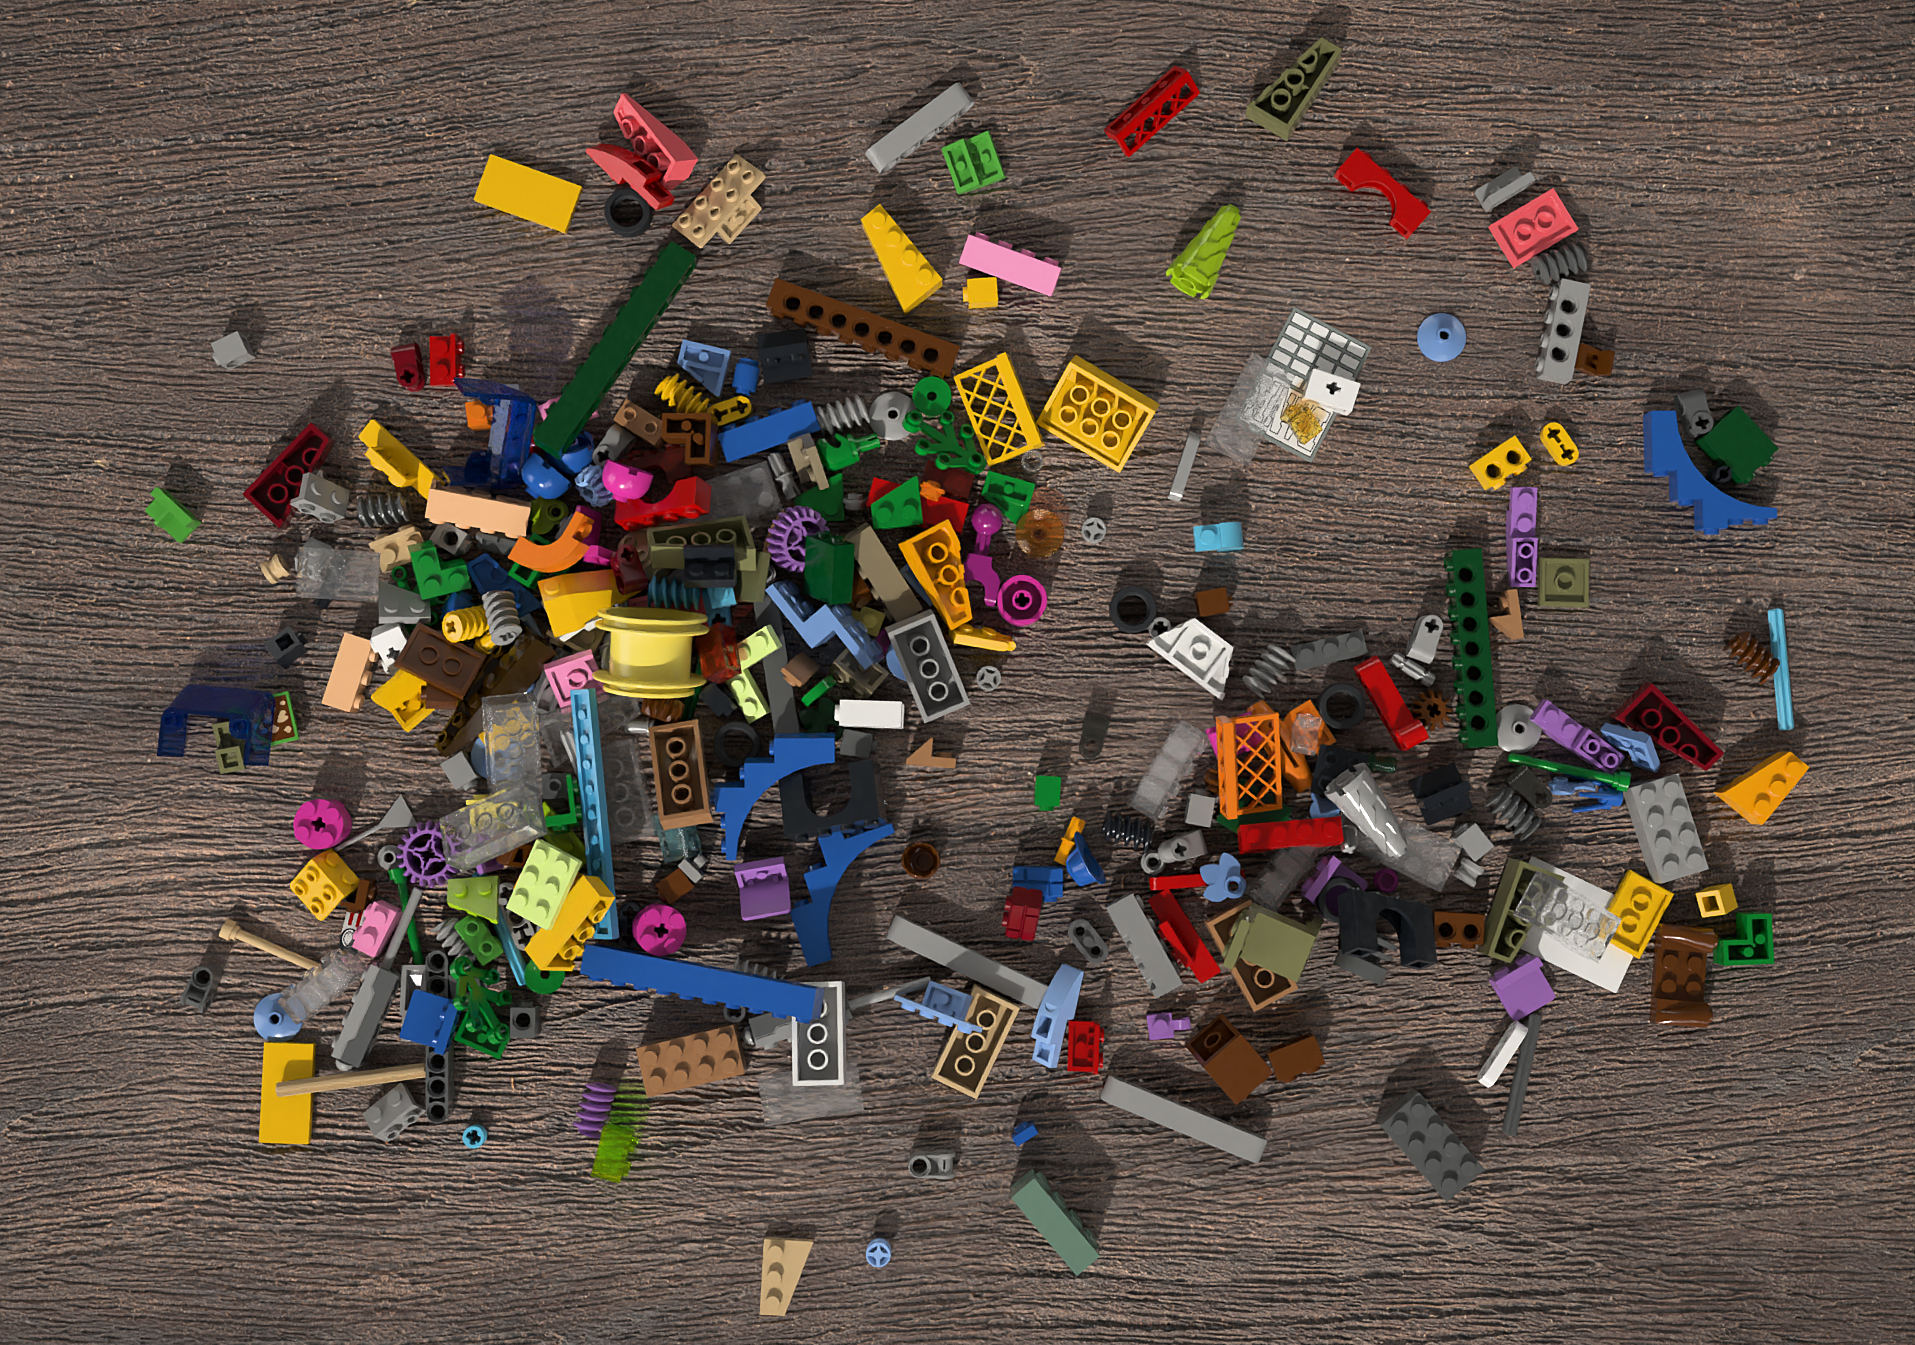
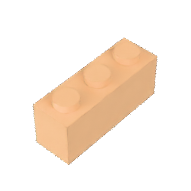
(350, 674)

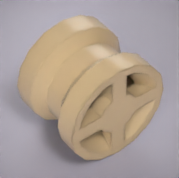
(275, 568)

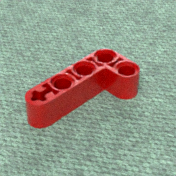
(1390, 706)

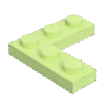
(743, 685)

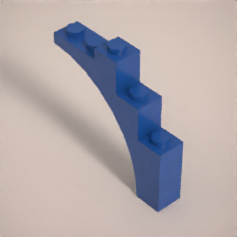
(1687, 486)
(790, 754)
(812, 917)

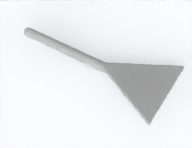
(397, 816)

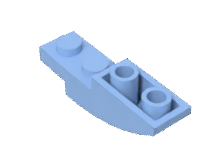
(1055, 1009)

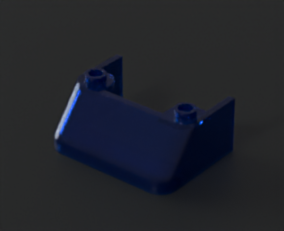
(508, 440)
(249, 714)

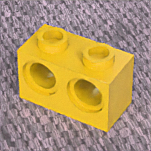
(1498, 460)

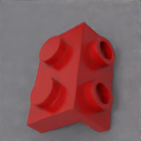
(1084, 1046)

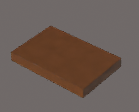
(439, 661)

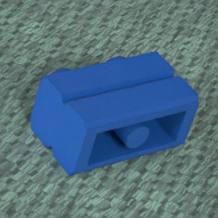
(1044, 878)

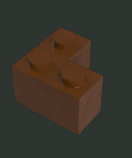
(698, 434)

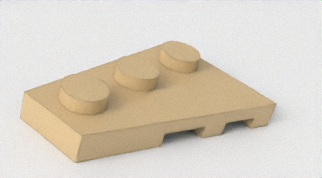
(781, 1271)

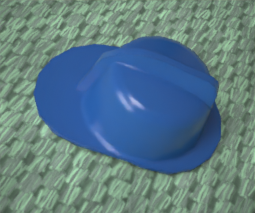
(1083, 865)

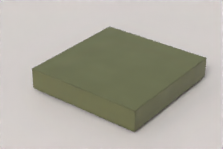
(1563, 582)
(752, 584)

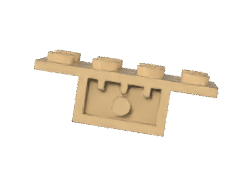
(723, 205)

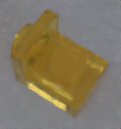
(1301, 422)

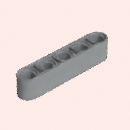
(919, 128)

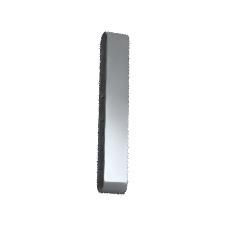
(967, 961)
(1183, 1118)

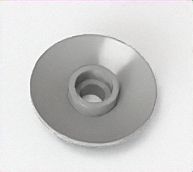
(881, 423)
(1508, 738)

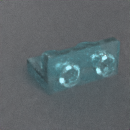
(678, 842)

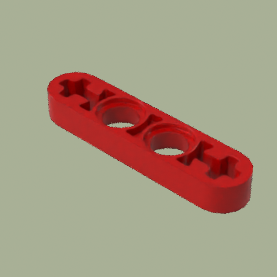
(1181, 881)

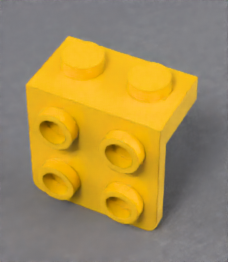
(403, 699)
(324, 883)

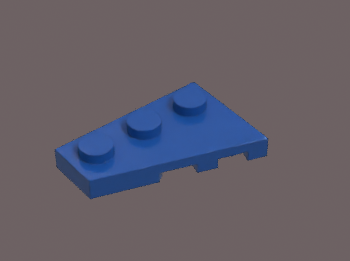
(490, 576)

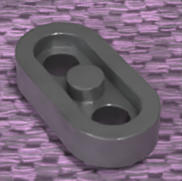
(1087, 941)

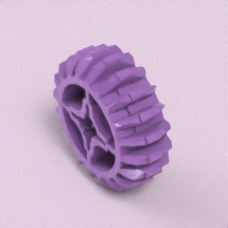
(790, 534)
(409, 849)

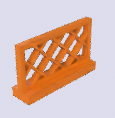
(1228, 770)

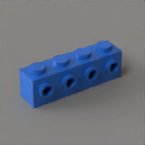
(768, 431)

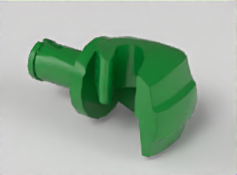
(848, 453)

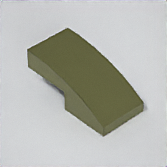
(230, 750)

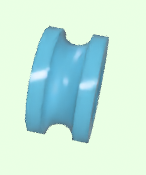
(468, 1139)

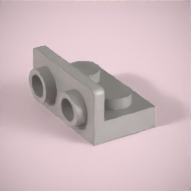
(1503, 188)

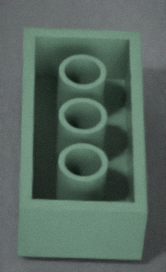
(1054, 1221)

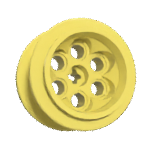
(650, 651)

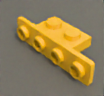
(396, 460)

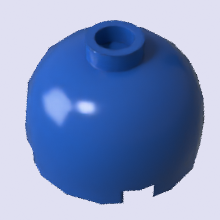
(577, 456)
(543, 479)

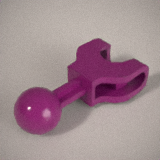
(986, 521)

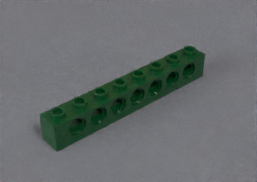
(1472, 562)

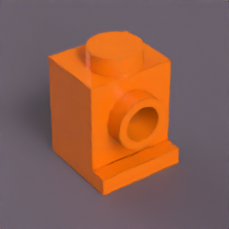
(479, 415)

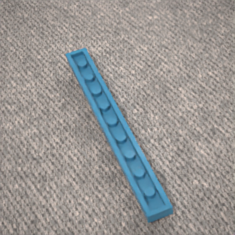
(594, 801)

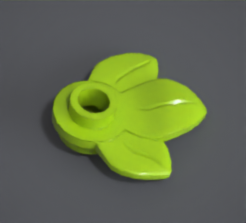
(542, 514)

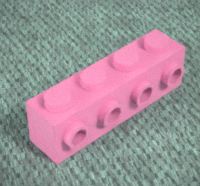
(1011, 265)

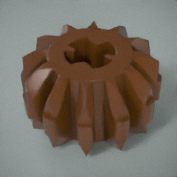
(1438, 706)
(663, 709)

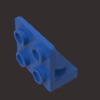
(430, 1021)

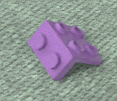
(1327, 868)
(763, 888)
(1522, 986)

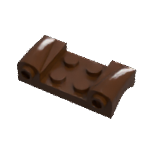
(1680, 975)

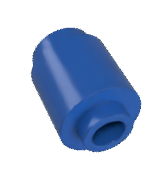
(746, 376)
(457, 601)

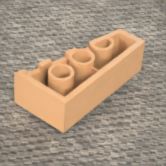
(477, 510)

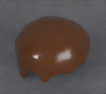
(921, 860)

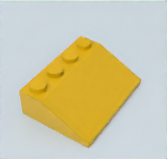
(1097, 413)

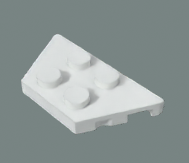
(1197, 654)

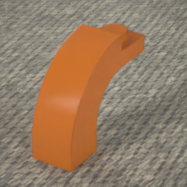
(558, 555)

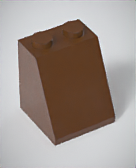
(1229, 1058)

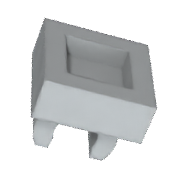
(692, 869)

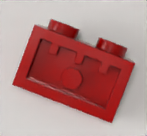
(446, 359)

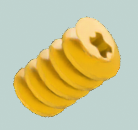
(681, 397)
(465, 624)

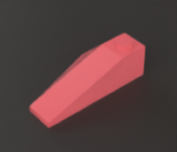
(655, 142)

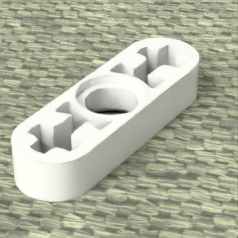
(1502, 1054)

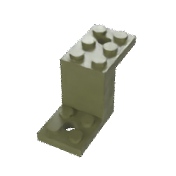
(1271, 941)

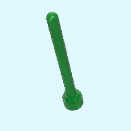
(1619, 780)
(400, 880)

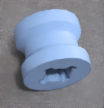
(878, 1257)

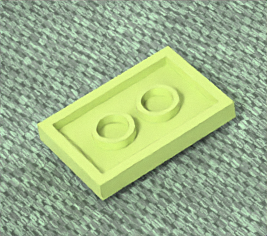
(544, 884)

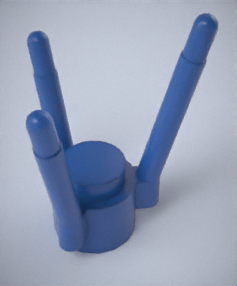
(1607, 796)

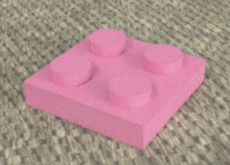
(571, 674)

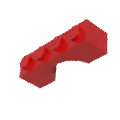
(1362, 172)
(686, 500)
(1294, 833)

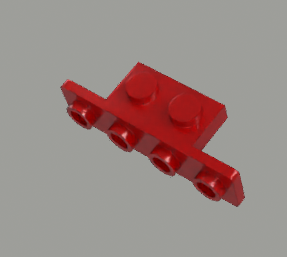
(1182, 936)

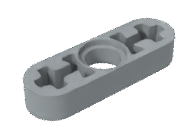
(1184, 466)
(503, 901)

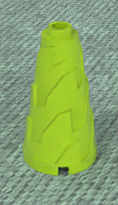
(1201, 260)

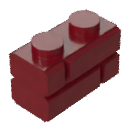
(1022, 913)

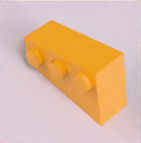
(1763, 787)

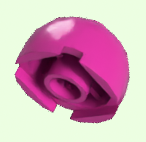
(625, 481)

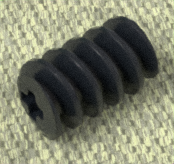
(1127, 830)

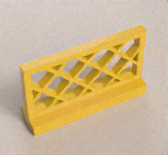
(1015, 396)

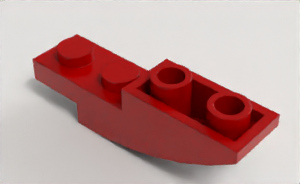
(631, 168)

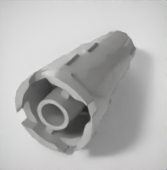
(1367, 807)

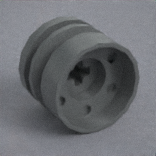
(1368, 966)

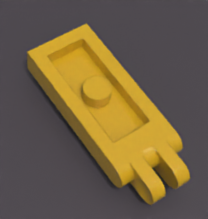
(982, 638)

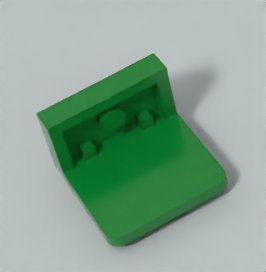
(563, 823)

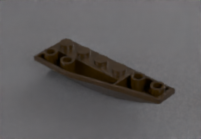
(506, 671)

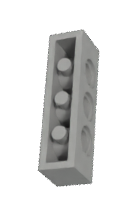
(1576, 296)

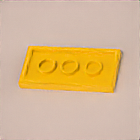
(528, 193)
(286, 1117)

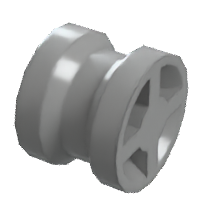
(1094, 526)
(991, 676)
(1468, 872)

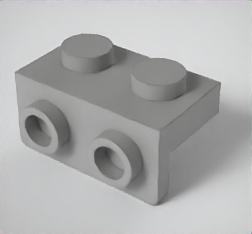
(321, 499)
(393, 1113)

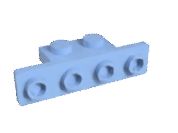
(945, 1003)

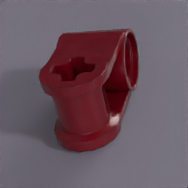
(408, 362)
(629, 570)

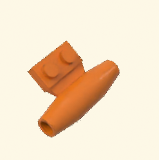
(1293, 764)

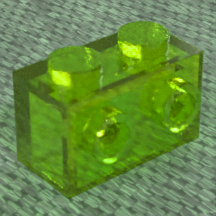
(614, 1152)

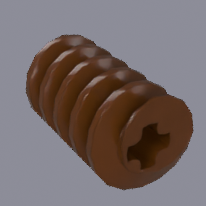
(1753, 655)

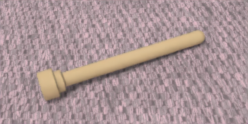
(231, 930)

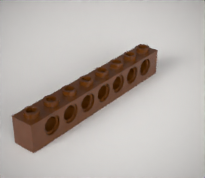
(784, 292)

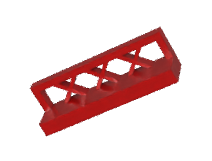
(1147, 104)

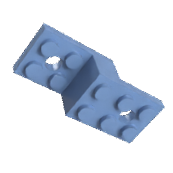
(825, 623)

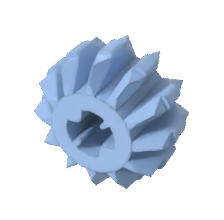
(591, 486)

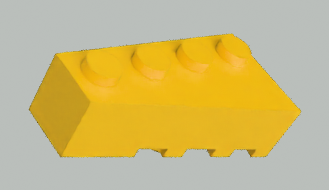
(901, 261)
(575, 923)

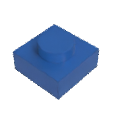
(1024, 1132)

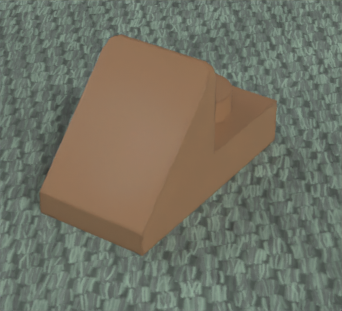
(1511, 622)
(924, 757)

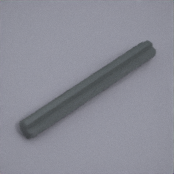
(1521, 1075)

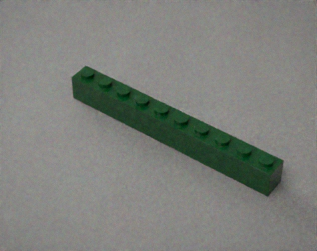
(614, 350)

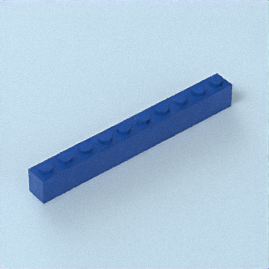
(702, 981)

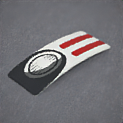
(350, 924)

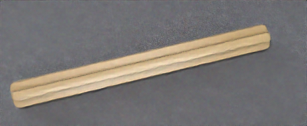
(351, 1079)

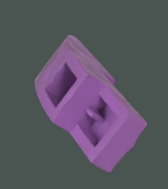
(1520, 537)
(1576, 738)

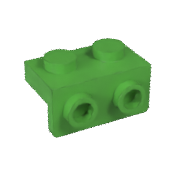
(479, 939)

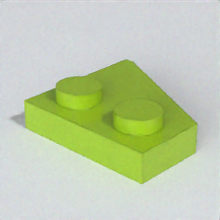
(476, 896)

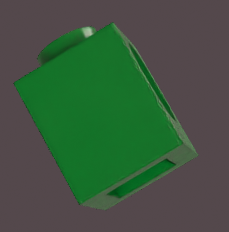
(1047, 792)

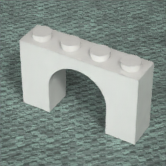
(870, 714)

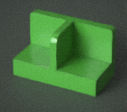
(171, 515)

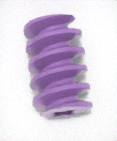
(595, 1109)

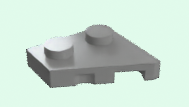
(401, 606)

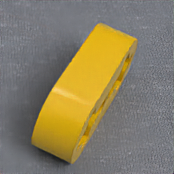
(729, 405)
(1563, 440)

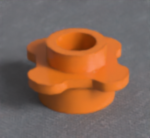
(931, 490)

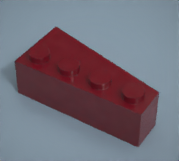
(284, 476)
(1658, 717)

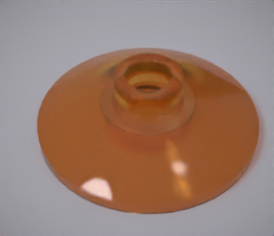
(1052, 533)

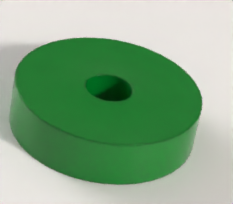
(927, 386)
(819, 691)
(542, 986)

